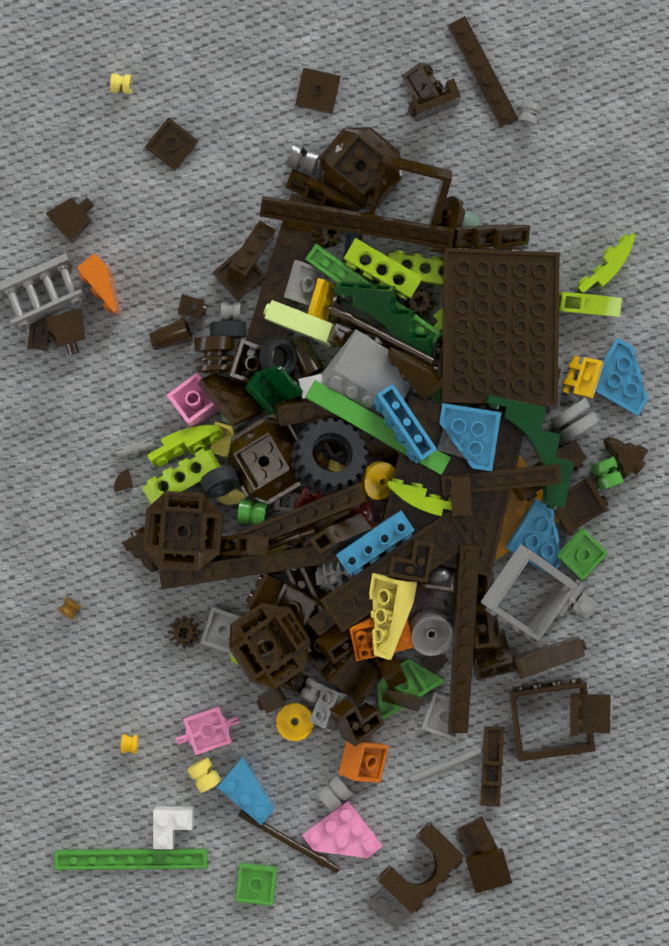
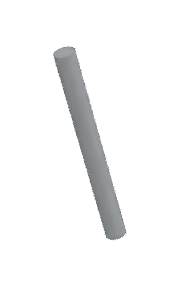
(446, 765)

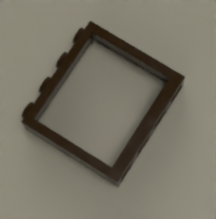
(417, 168)
(553, 751)

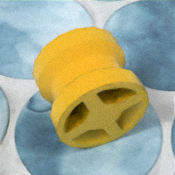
(129, 744)

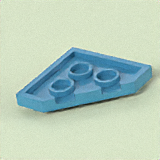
(622, 378)
(472, 432)
(538, 534)

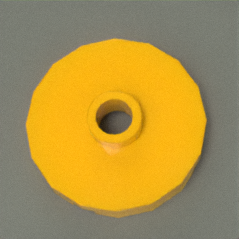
(371, 480)
(287, 729)

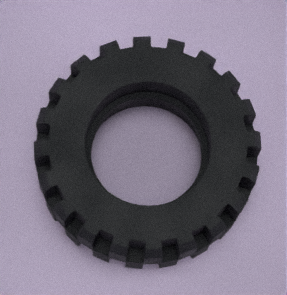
(339, 435)

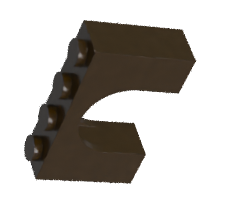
(445, 857)

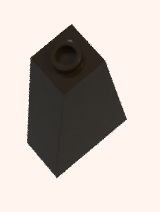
(548, 656)

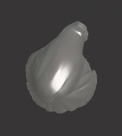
(441, 577)

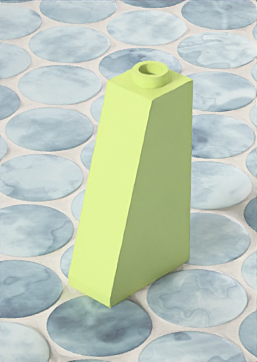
(298, 322)

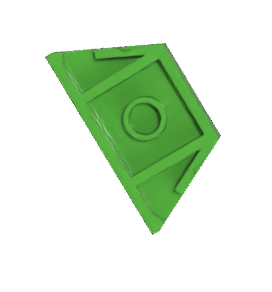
(419, 683)

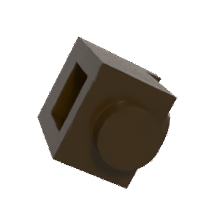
(184, 307)

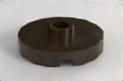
(452, 213)

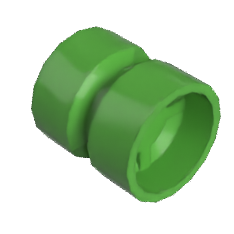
(607, 473)
(252, 512)

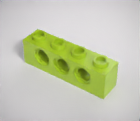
(359, 249)
(416, 261)
(204, 458)

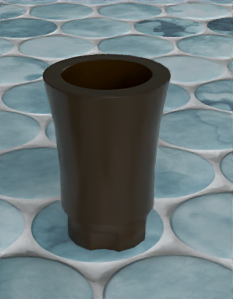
(171, 334)
(307, 360)

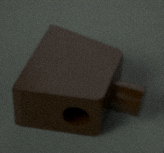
(71, 217)
(67, 329)

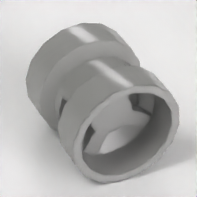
(529, 112)
(230, 311)
(312, 690)

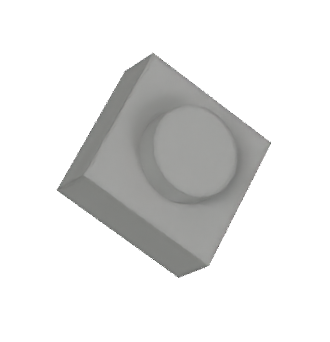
(584, 605)

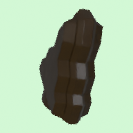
(627, 456)
(135, 545)

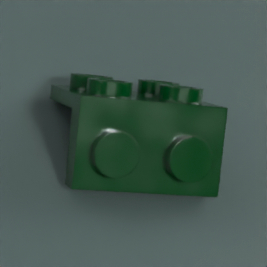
(272, 387)

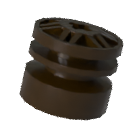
(214, 354)

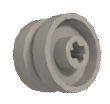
(575, 421)
(430, 631)

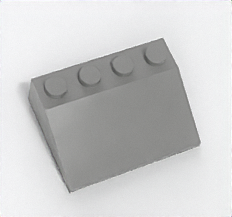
(362, 372)

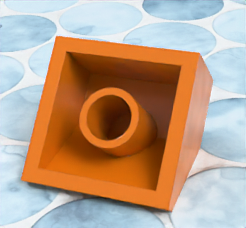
(364, 761)

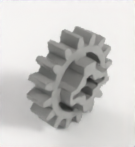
(332, 576)

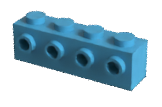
(404, 423)
(375, 542)

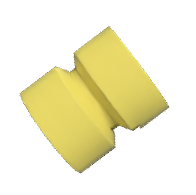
(204, 775)

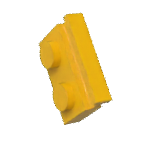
(321, 300)

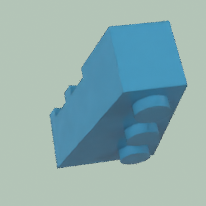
(246, 791)

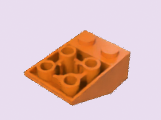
(97, 273)
(363, 639)

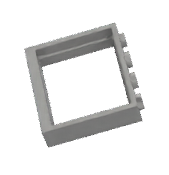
(550, 607)

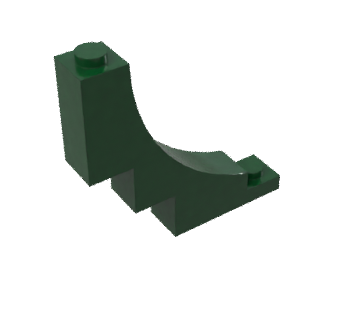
(381, 304)
(529, 421)

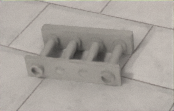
(34, 275)

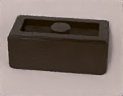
(402, 699)

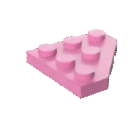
(343, 834)

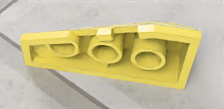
(391, 606)

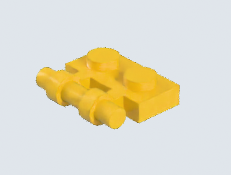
(587, 379)

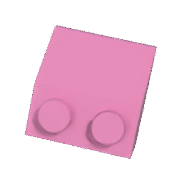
(192, 402)

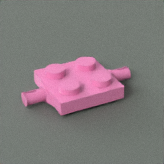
(207, 730)

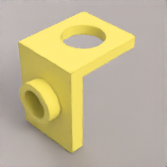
(222, 447)

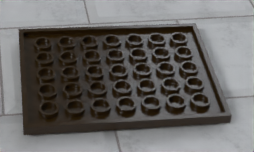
(500, 326)
(487, 507)

